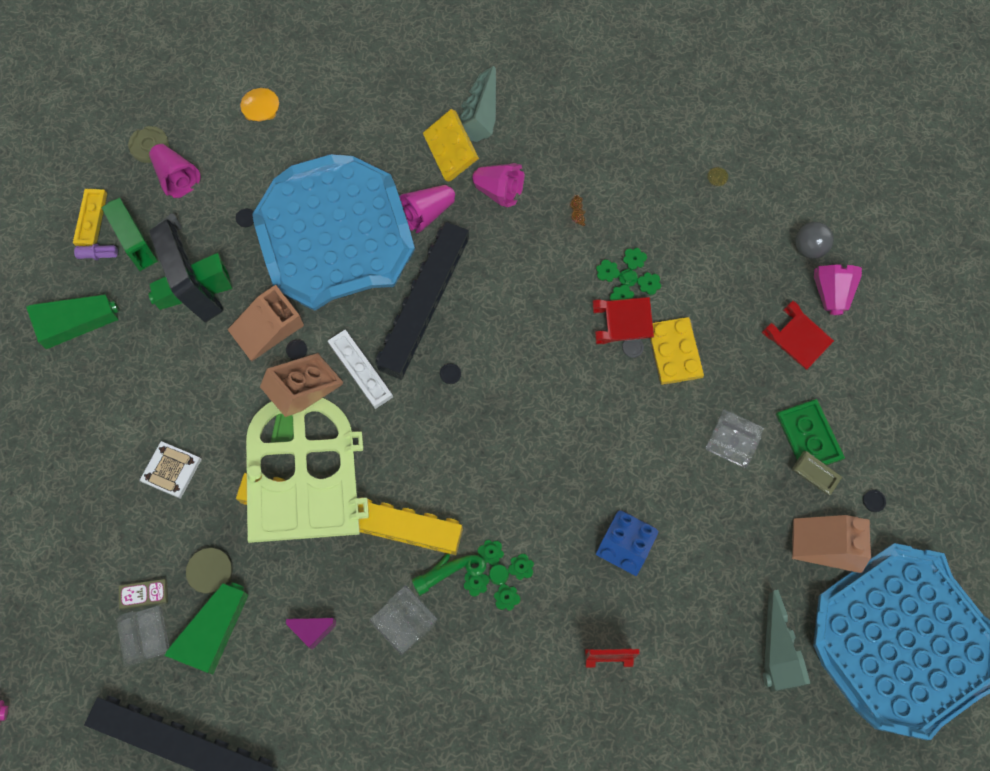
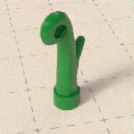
(443, 570)

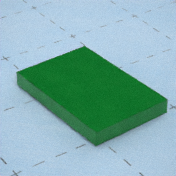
(810, 432)

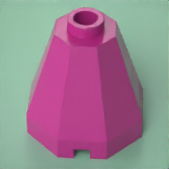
(500, 182)
(837, 286)

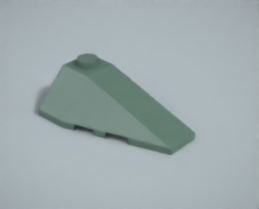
(480, 108)
(783, 664)

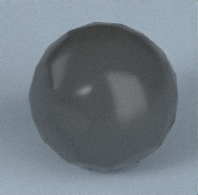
(814, 240)

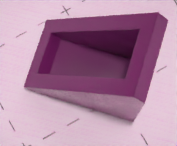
(311, 630)

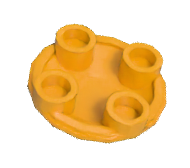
(259, 104)

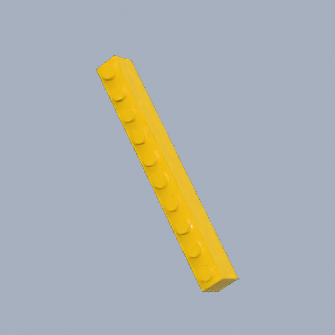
(398, 524)

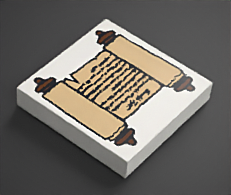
(170, 469)

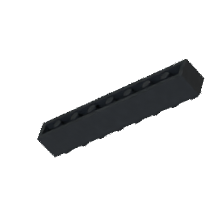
(423, 301)
(170, 739)

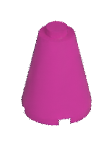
(173, 171)
(426, 205)

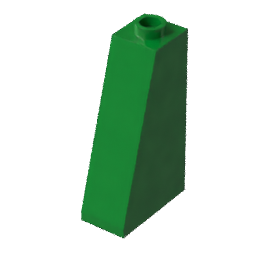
(129, 234)
(208, 271)
(70, 318)
(209, 631)

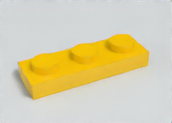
(90, 217)

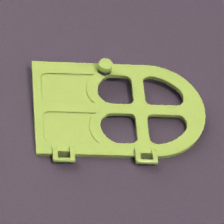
(302, 504)

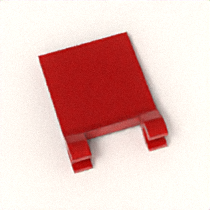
(625, 319)
(800, 337)
(612, 655)

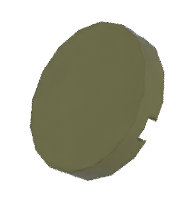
(151, 136)
(209, 570)

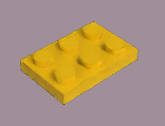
(450, 145)
(676, 351)

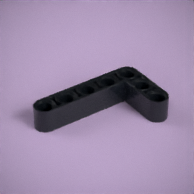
(180, 273)

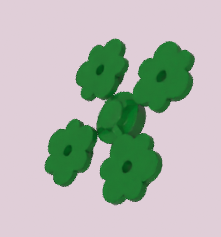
(629, 277)
(499, 575)

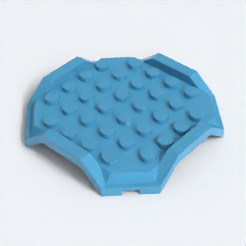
(332, 230)
(904, 642)

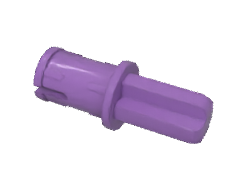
(95, 251)

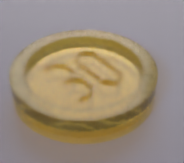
(717, 176)

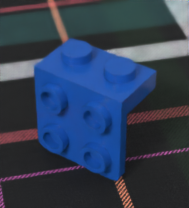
(627, 542)

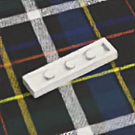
(360, 369)

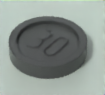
(633, 348)

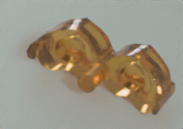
(577, 215)

